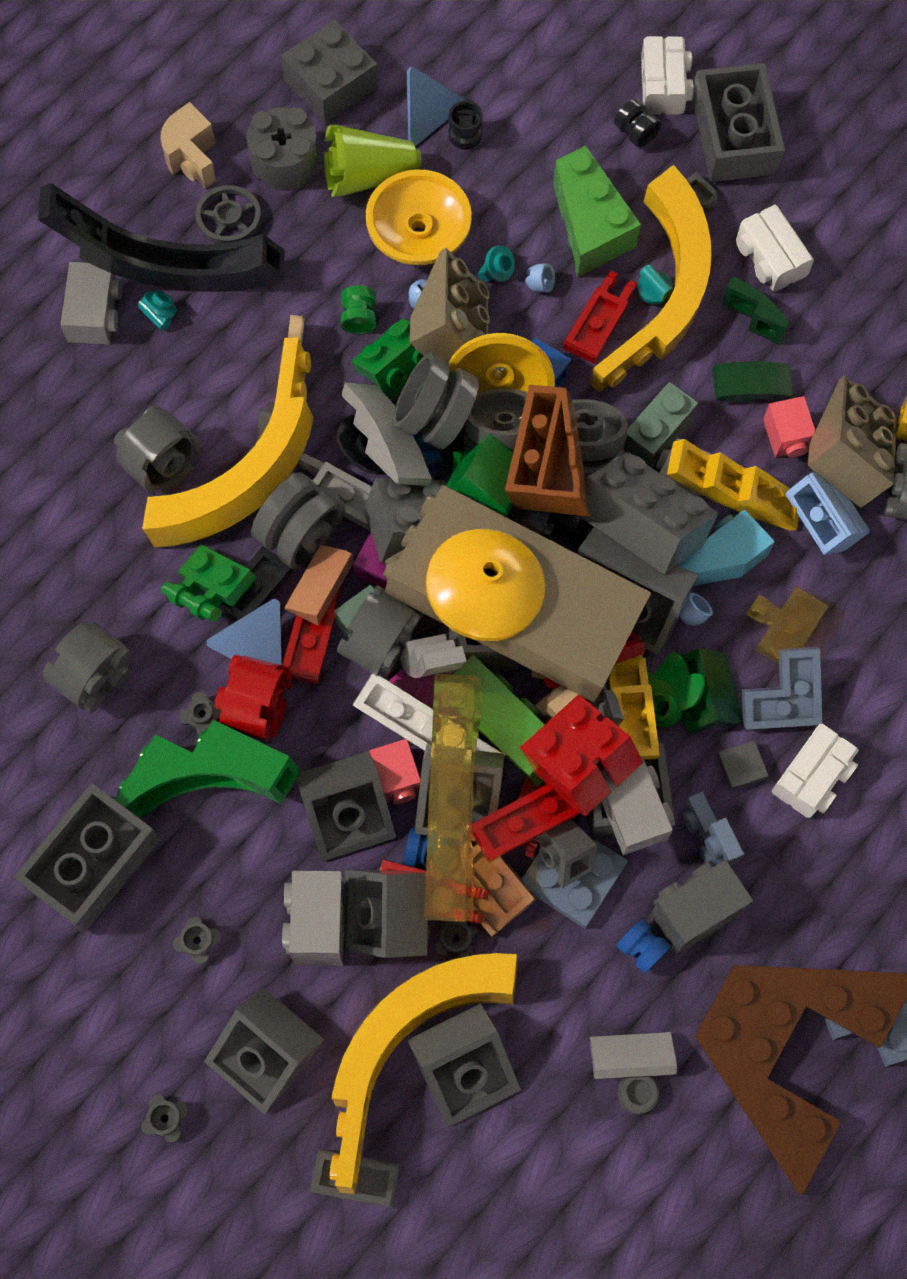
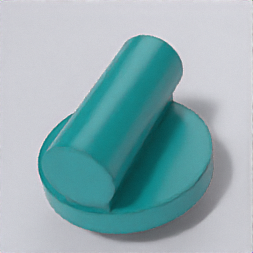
(498, 265)
(654, 286)
(158, 308)

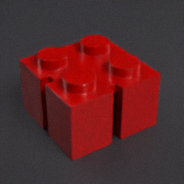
(570, 748)

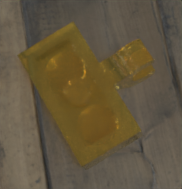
(789, 625)

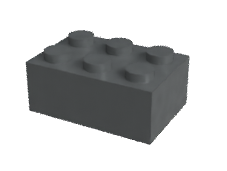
(737, 122)
(647, 512)
(667, 591)
(87, 857)

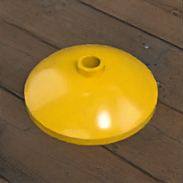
(418, 201)
(522, 359)
(481, 604)

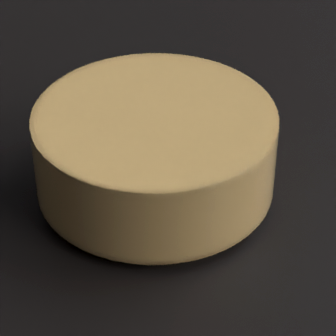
(296, 327)

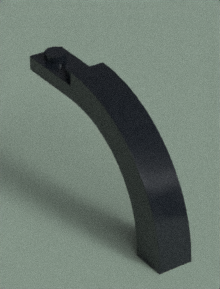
(158, 262)

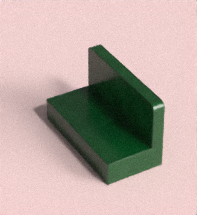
(719, 698)

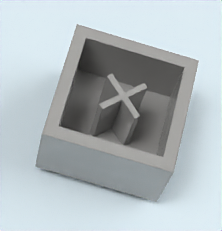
(316, 918)

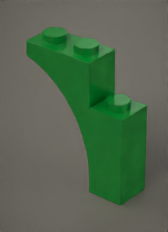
(219, 761)

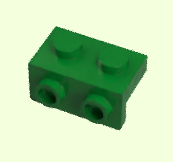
(389, 359)

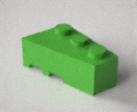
(504, 717)

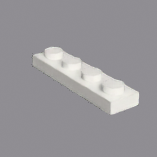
(401, 712)

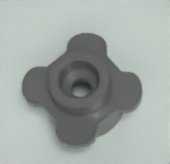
(190, 715)
(193, 929)
(158, 1108)

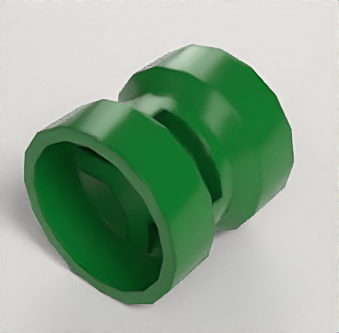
(358, 306)

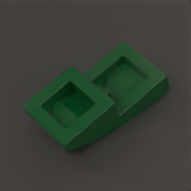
(766, 317)
(749, 380)

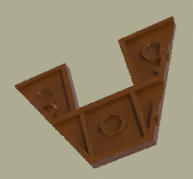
(751, 1027)

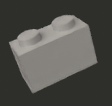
(90, 304)
(637, 810)

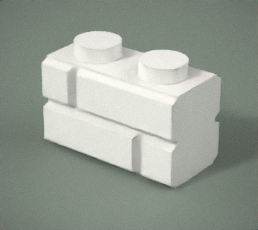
(664, 75)
(774, 248)
(815, 771)

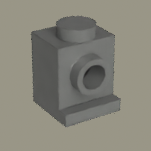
(568, 852)

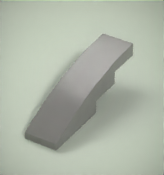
(387, 446)
(431, 656)

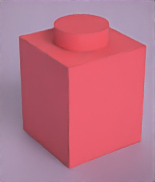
(789, 427)
(397, 771)

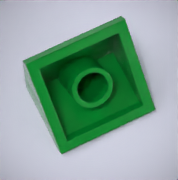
(484, 475)

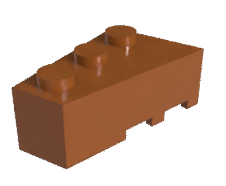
(547, 456)

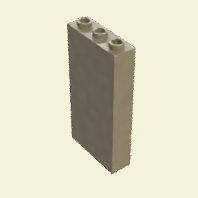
(583, 610)

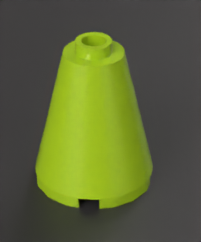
(365, 159)

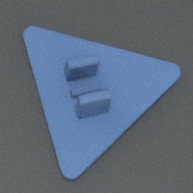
(426, 104)
(253, 635)

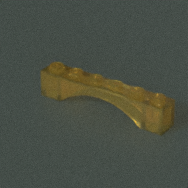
(449, 840)

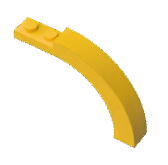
(686, 226)
(248, 484)
(422, 997)

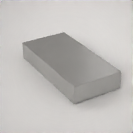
(633, 1055)

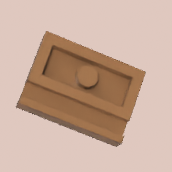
(507, 892)

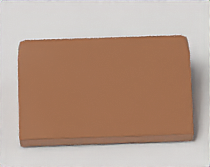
(320, 583)

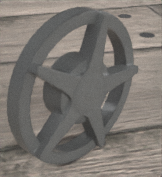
(228, 214)

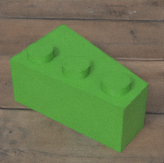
(593, 211)

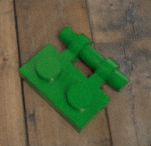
(214, 574)

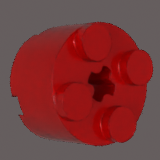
(254, 697)

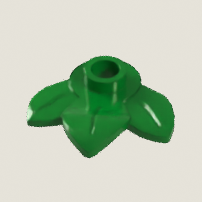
(674, 686)

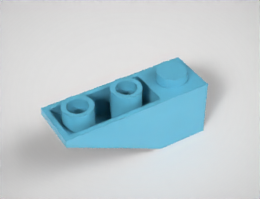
(730, 550)

